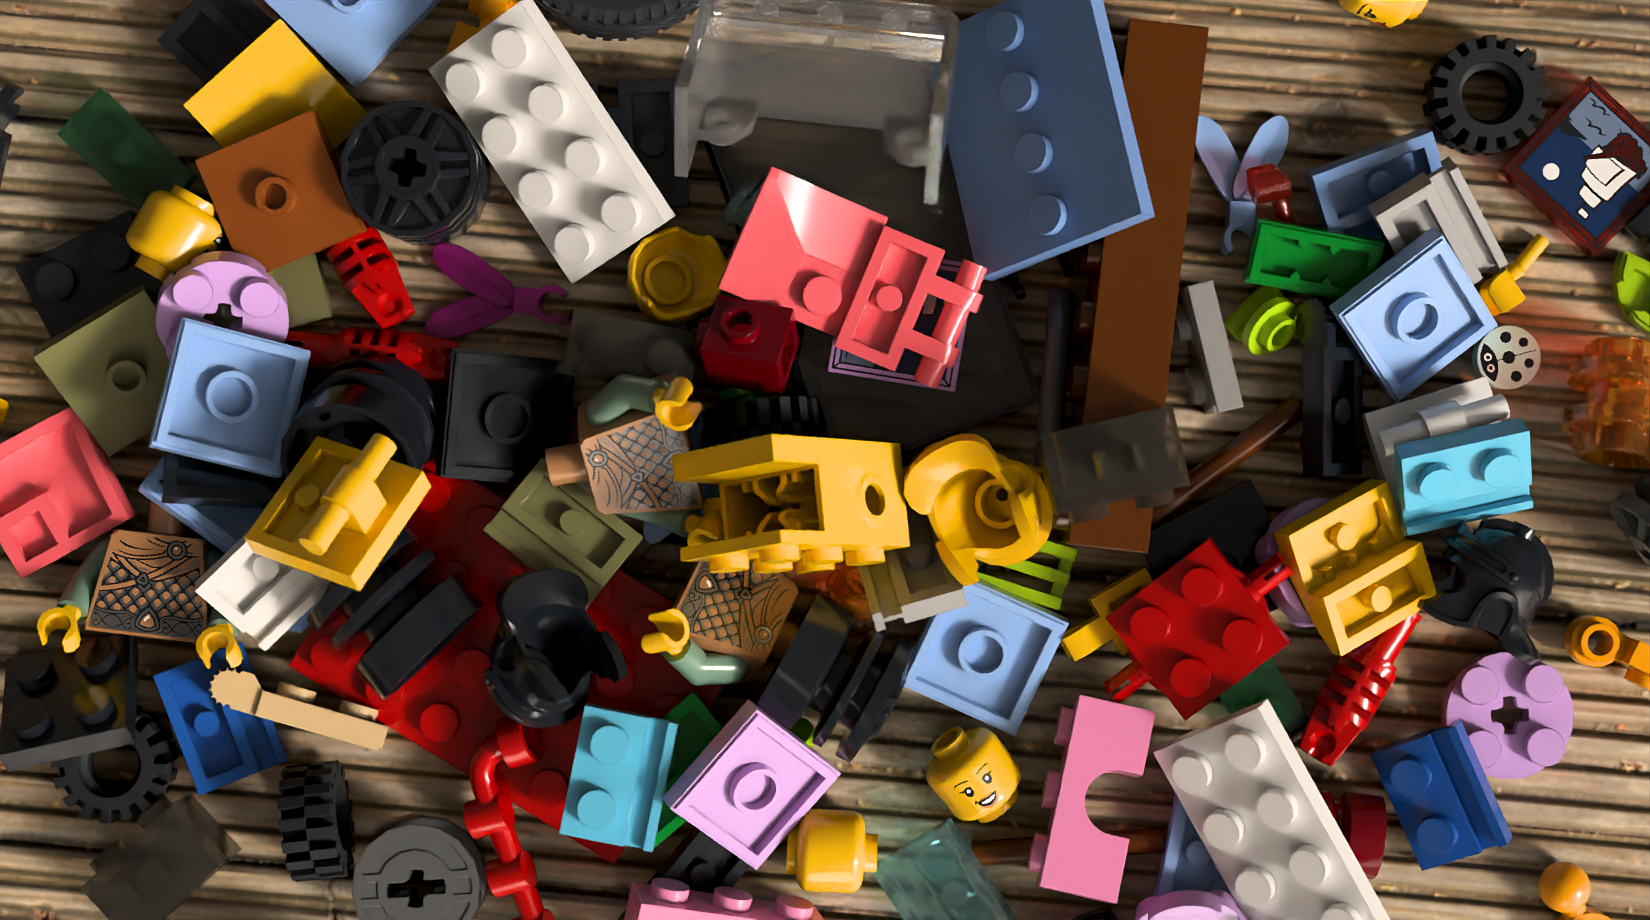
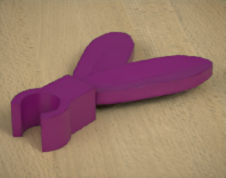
(493, 299)

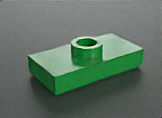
(1309, 258)

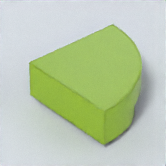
(1632, 289)

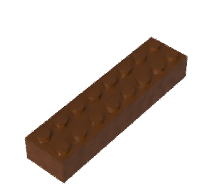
(1136, 271)

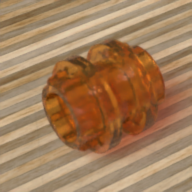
(1615, 414)

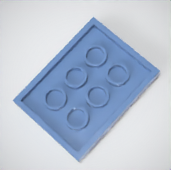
(1042, 133)

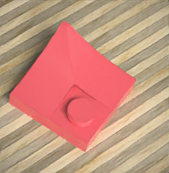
(802, 251)
(56, 492)

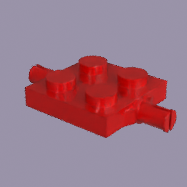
(1198, 629)

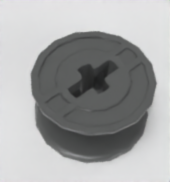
(425, 845)

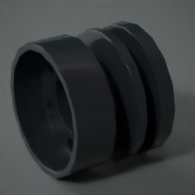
(434, 205)
(364, 398)
(397, 616)
(836, 677)

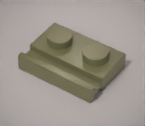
(563, 531)

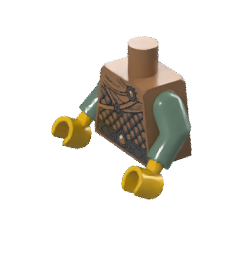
(628, 451)
(145, 588)
(724, 623)

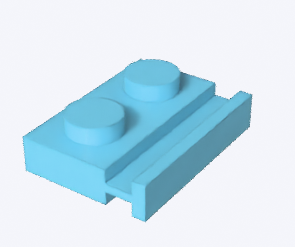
(1464, 476)
(619, 777)

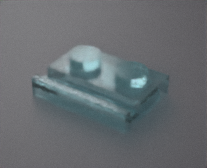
(941, 879)

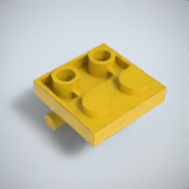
(339, 510)

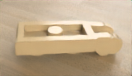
(295, 708)

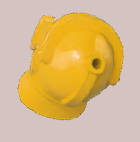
(964, 495)

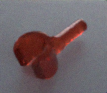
(1269, 184)

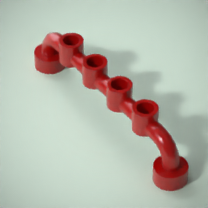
(494, 816)

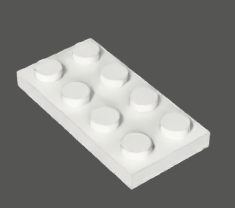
(551, 140)
(1266, 821)

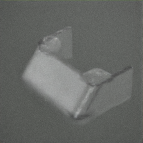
(823, 64)

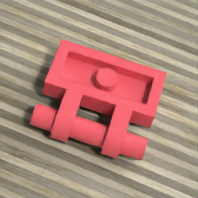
(892, 298)

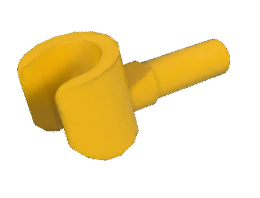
(1501, 291)

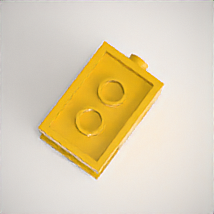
(832, 494)

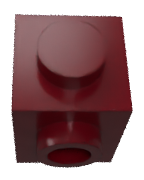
(748, 345)

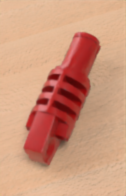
(372, 277)
(414, 349)
(1354, 693)

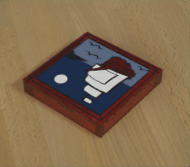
(1585, 167)

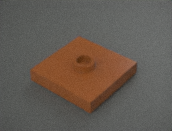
(281, 193)

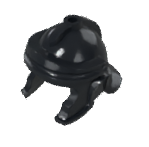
(1494, 583)
(547, 649)

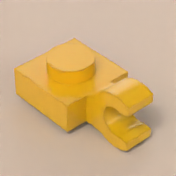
(1097, 631)

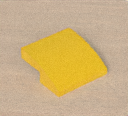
(270, 85)
(1355, 566)

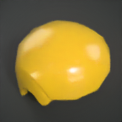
(675, 275)

